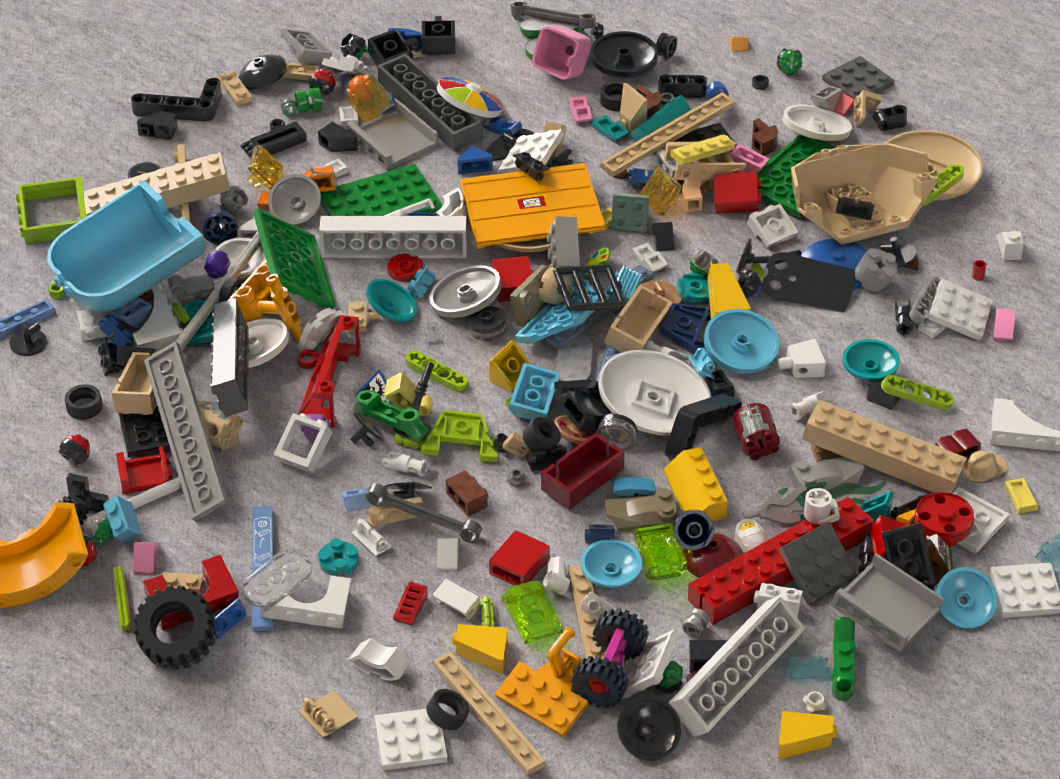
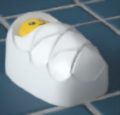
(749, 534)

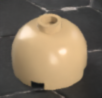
(549, 291)

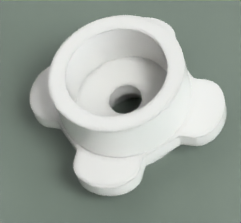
(814, 702)

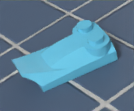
(533, 392)

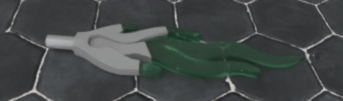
(779, 509)

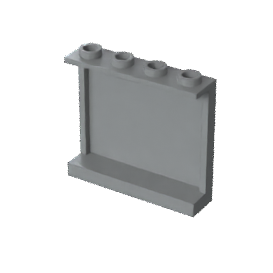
(394, 137)
(888, 603)

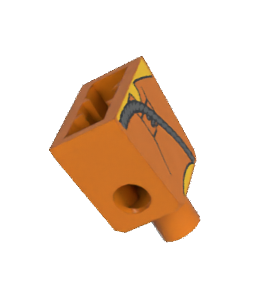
(323, 177)

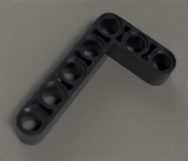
(184, 107)
(696, 416)

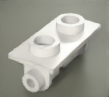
(370, 538)
(595, 605)

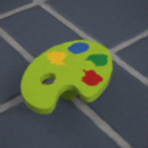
(599, 258)

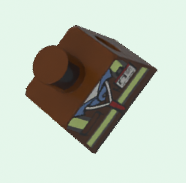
(940, 556)

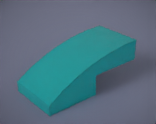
(609, 129)

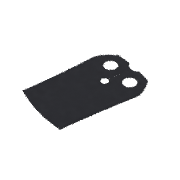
(815, 283)

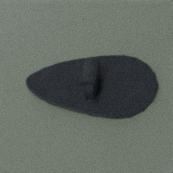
(501, 146)

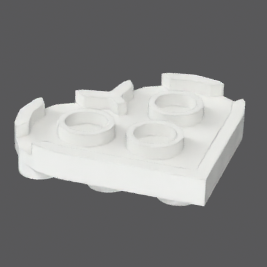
(319, 329)

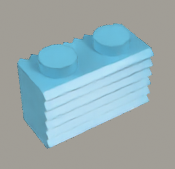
(630, 281)
(122, 519)

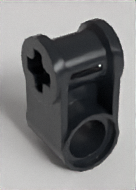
(892, 117)

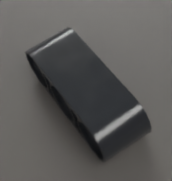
(686, 85)

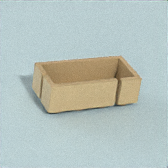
(637, 321)
(134, 388)

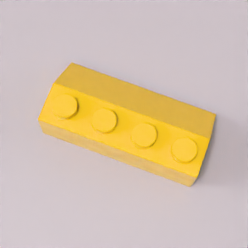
(696, 484)

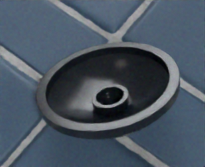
(262, 71)
(661, 723)

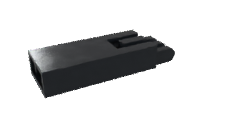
(277, 139)

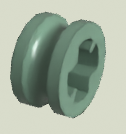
(289, 112)

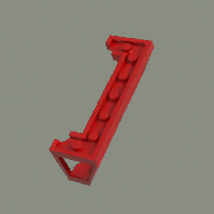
(332, 351)

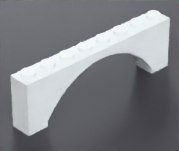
(161, 326)
(1016, 429)

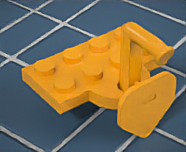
(548, 692)

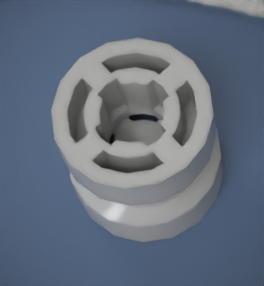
(695, 623)

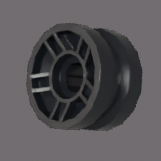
(666, 45)

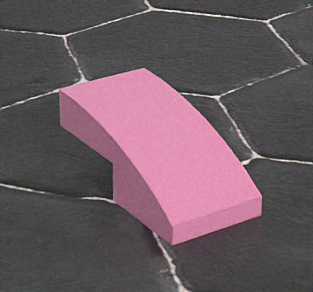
(580, 109)
(1004, 325)

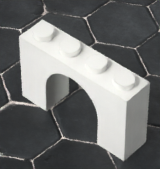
(326, 612)

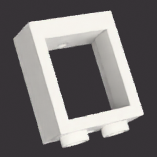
(309, 464)

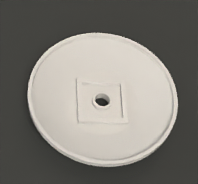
(638, 374)

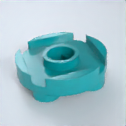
(689, 294)
(342, 549)

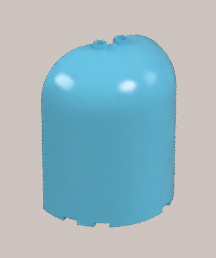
(123, 250)

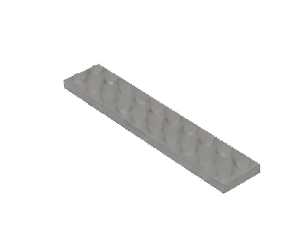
(186, 431)

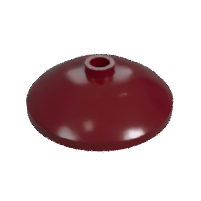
(715, 554)

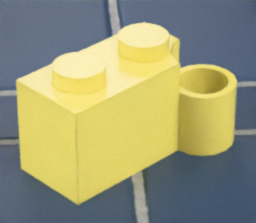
(401, 393)

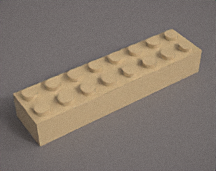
(175, 184)
(883, 448)

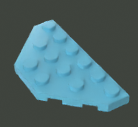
(556, 318)

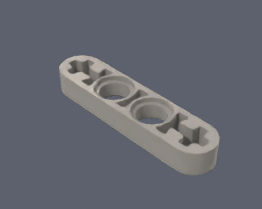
(925, 299)

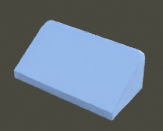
(356, 499)

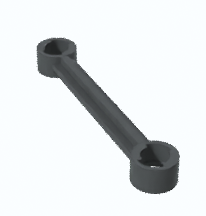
(584, 21)
(385, 498)

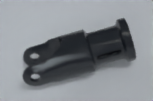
(561, 159)
(902, 317)
(866, 552)

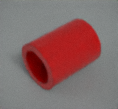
(979, 270)

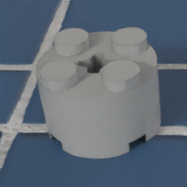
(876, 270)

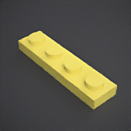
(702, 149)

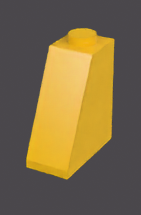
(482, 645)
(805, 733)

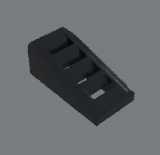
(720, 384)

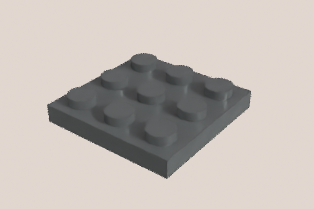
(858, 76)
(818, 562)

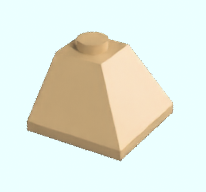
(633, 108)

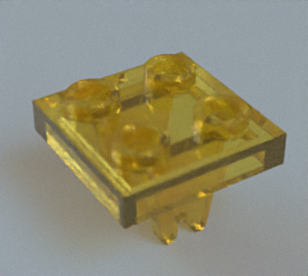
(369, 99)
(264, 168)
(662, 191)

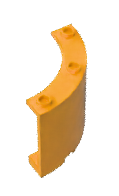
(42, 557)

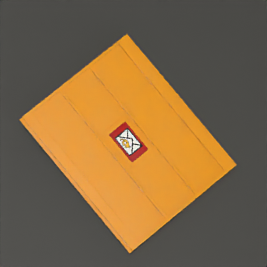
(521, 209)

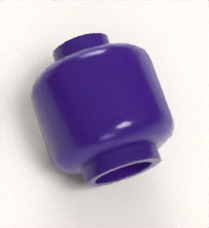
(217, 264)

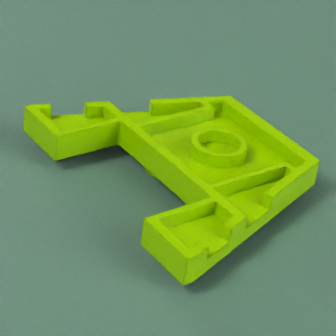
(461, 429)

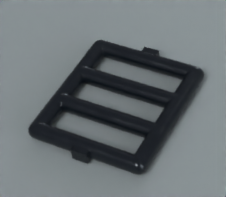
(586, 305)

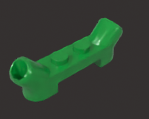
(405, 420)
(843, 658)

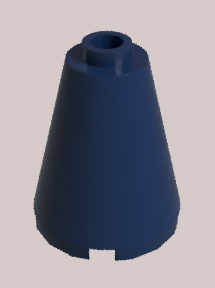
(693, 529)

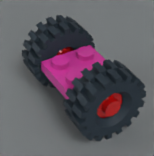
(621, 638)

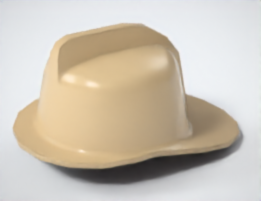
(984, 466)

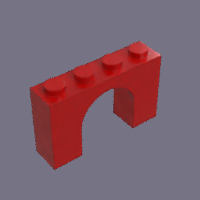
(219, 595)

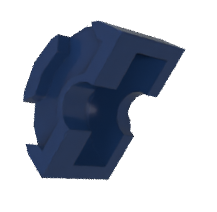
(599, 532)

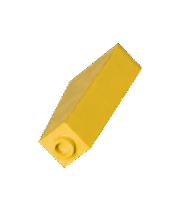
(724, 290)

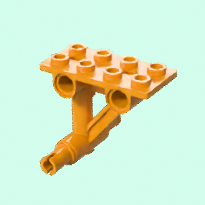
(266, 295)

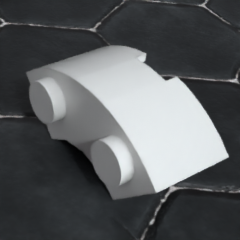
(453, 205)
(380, 660)

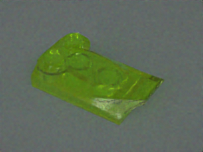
(660, 552)
(531, 611)

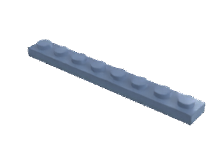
(563, 338)

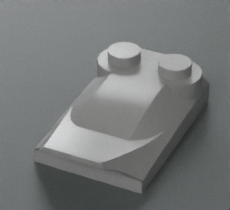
(307, 46)
(831, 471)

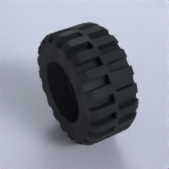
(156, 609)

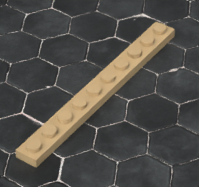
(667, 133)

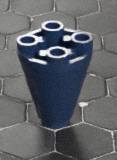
(219, 225)

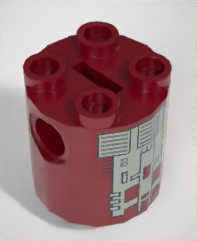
(756, 430)

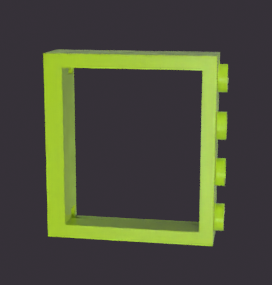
(47, 190)

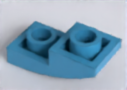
(630, 485)

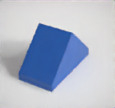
(474, 161)

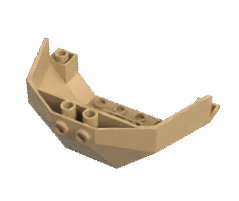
(883, 174)

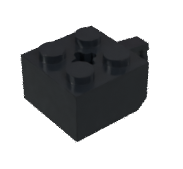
(438, 37)
(389, 46)

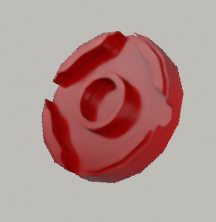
(404, 267)

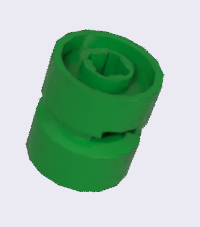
(302, 100)

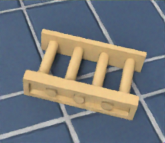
(700, 170)

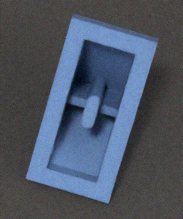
(134, 312)

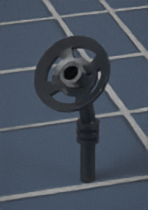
(748, 257)
(419, 393)

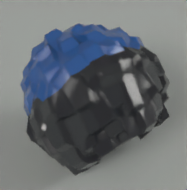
(751, 284)

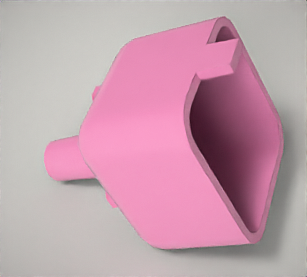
(561, 52)

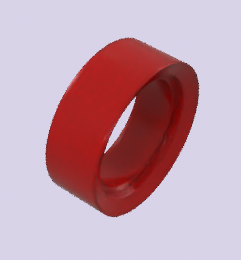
(307, 364)

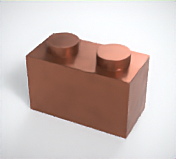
(467, 493)

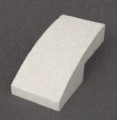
(649, 258)

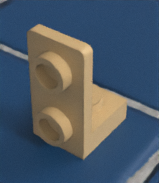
(865, 100)
(516, 445)

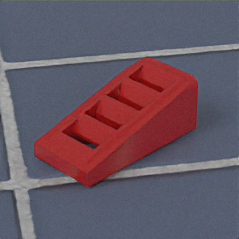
(412, 591)

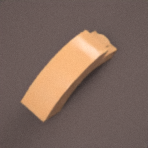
(692, 194)

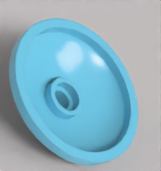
(611, 563)
(975, 589)

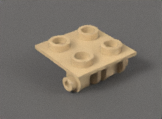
(327, 713)

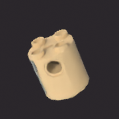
(221, 430)

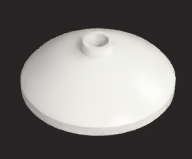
(235, 247)

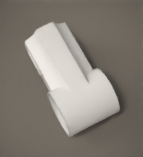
(556, 576)

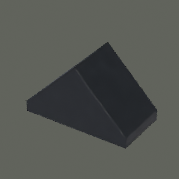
(663, 236)
(877, 396)

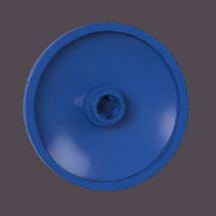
(833, 252)

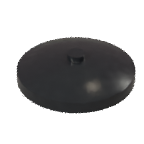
(624, 54)

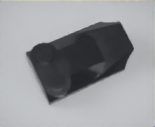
(909, 551)

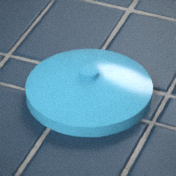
(741, 341)

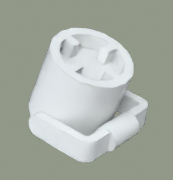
(819, 506)

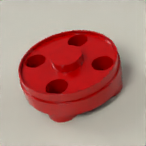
(946, 516)

